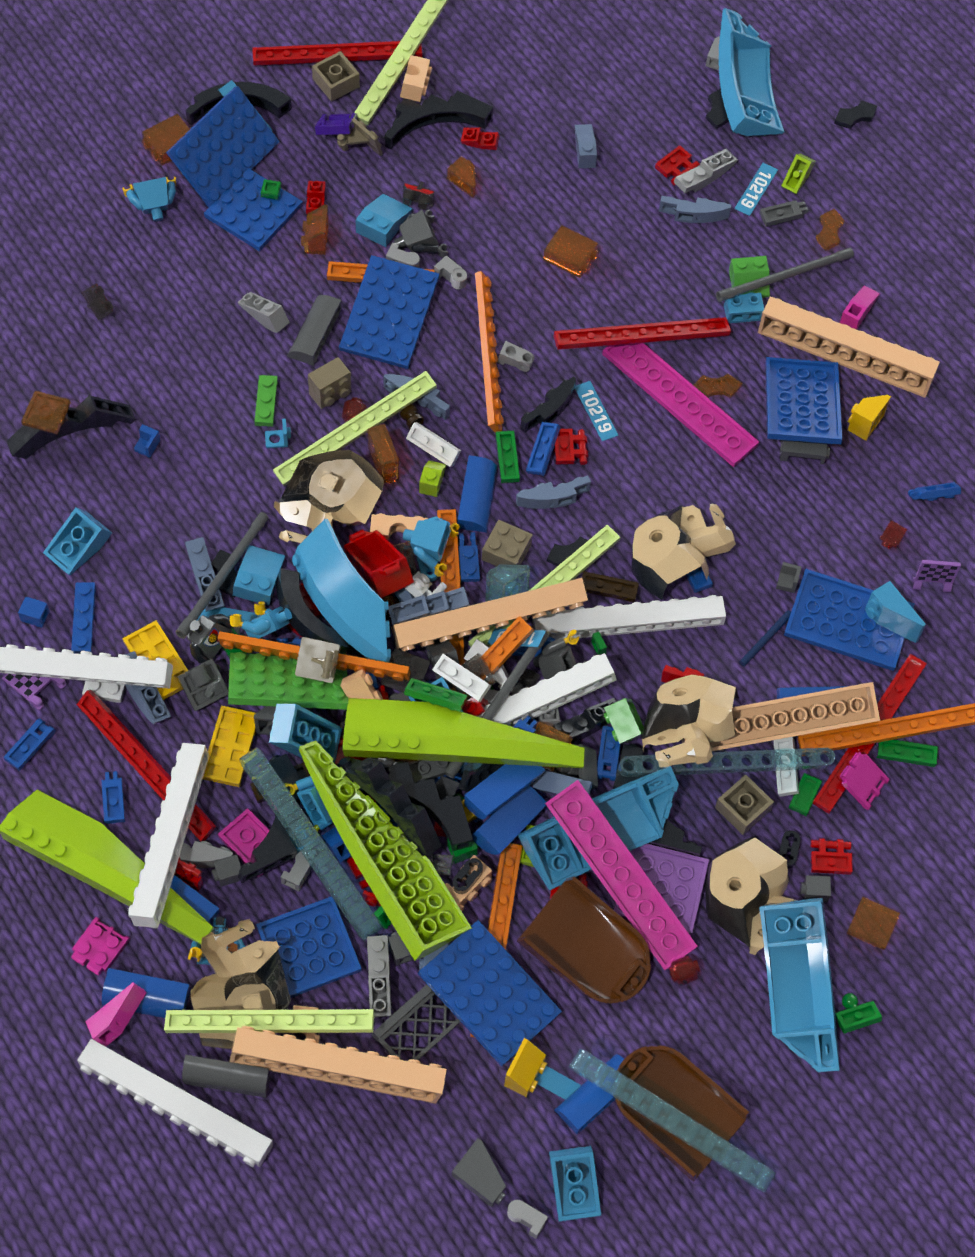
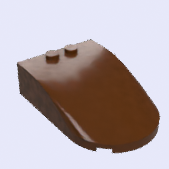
(588, 944)
(690, 1091)

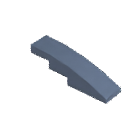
(428, 605)
(555, 783)

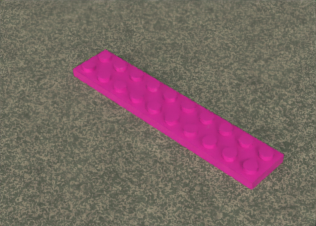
(683, 400)
(621, 874)

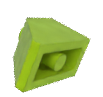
(798, 173)
(431, 478)

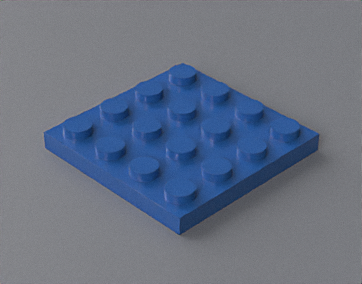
(248, 214)
(312, 946)

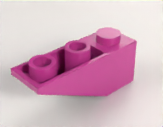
(859, 307)
(114, 1016)

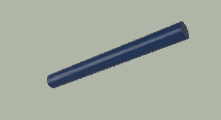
(765, 638)

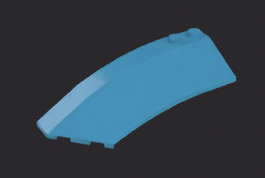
(746, 78)
(342, 593)
(633, 811)
(801, 980)

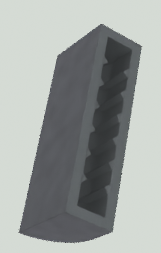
(315, 329)
(226, 1076)

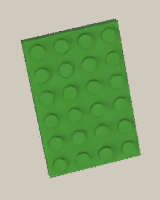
(273, 681)

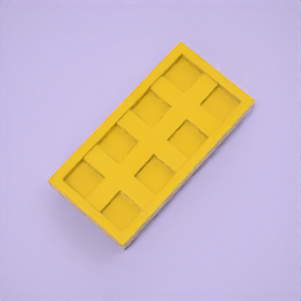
(154, 644)
(229, 742)

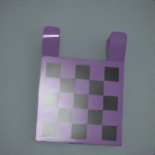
(938, 572)
(30, 686)

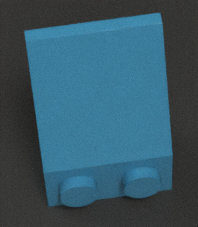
(382, 219)
(77, 541)
(258, 575)
(893, 612)
(575, 1183)

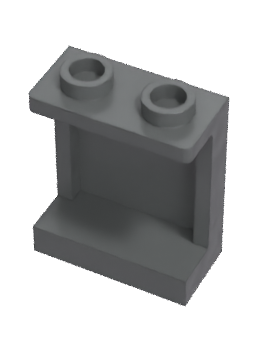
(804, 449)

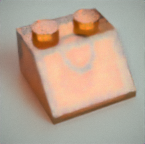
(316, 231)

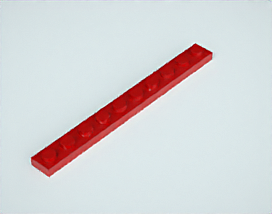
(317, 53)
(641, 333)
(887, 708)
(138, 757)

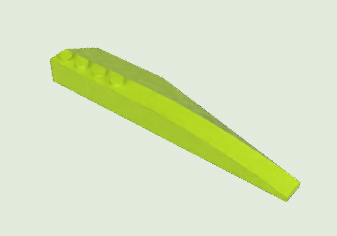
(439, 734)
(91, 855)
(391, 865)

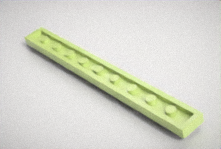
(399, 60)
(359, 424)
(568, 569)
(273, 1020)

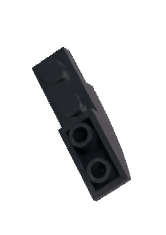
(555, 403)
(586, 723)

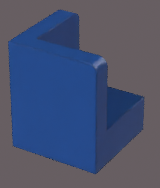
(148, 441)
(33, 612)

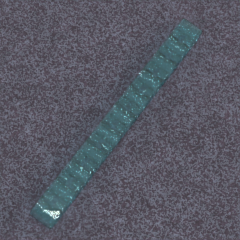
(736, 762)
(310, 843)
(672, 1120)

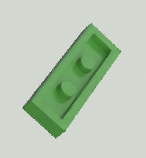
(266, 400)

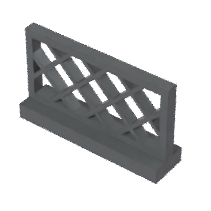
(403, 1015)

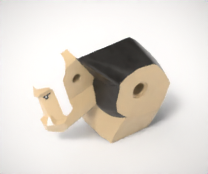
(691, 710)
(742, 882)

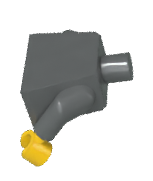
(556, 656)

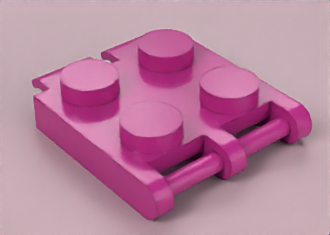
(862, 779)
(98, 947)

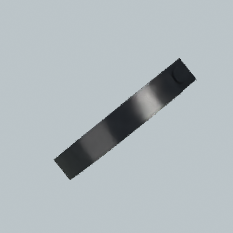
(258, 95)
(302, 618)

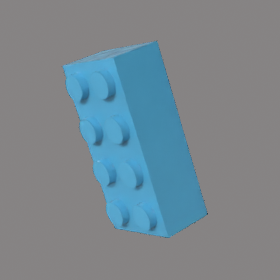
(298, 726)

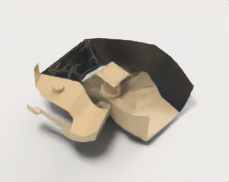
(332, 488)
(676, 545)
(243, 979)

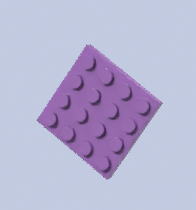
(676, 877)

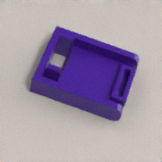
(335, 125)

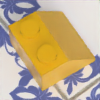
(867, 415)
(525, 1068)

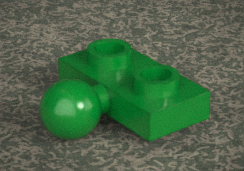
(856, 1016)

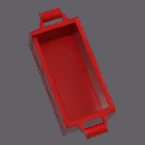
(378, 562)

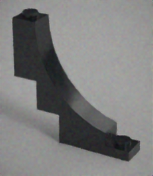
(89, 414)
(672, 836)
(277, 845)

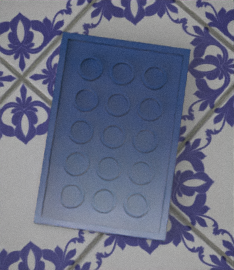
(222, 146)
(389, 312)
(803, 400)
(835, 618)
(489, 992)

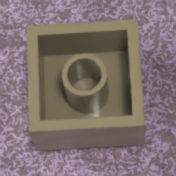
(335, 76)
(329, 383)
(506, 545)
(744, 804)

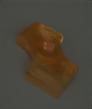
(831, 222)
(724, 385)

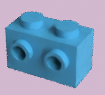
(744, 308)

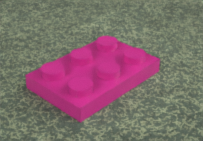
(244, 835)

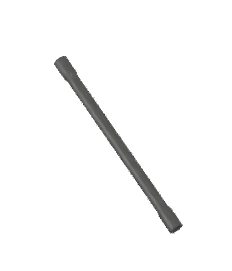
(773, 278)
(256, 526)
(454, 767)

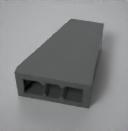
(480, 1175)

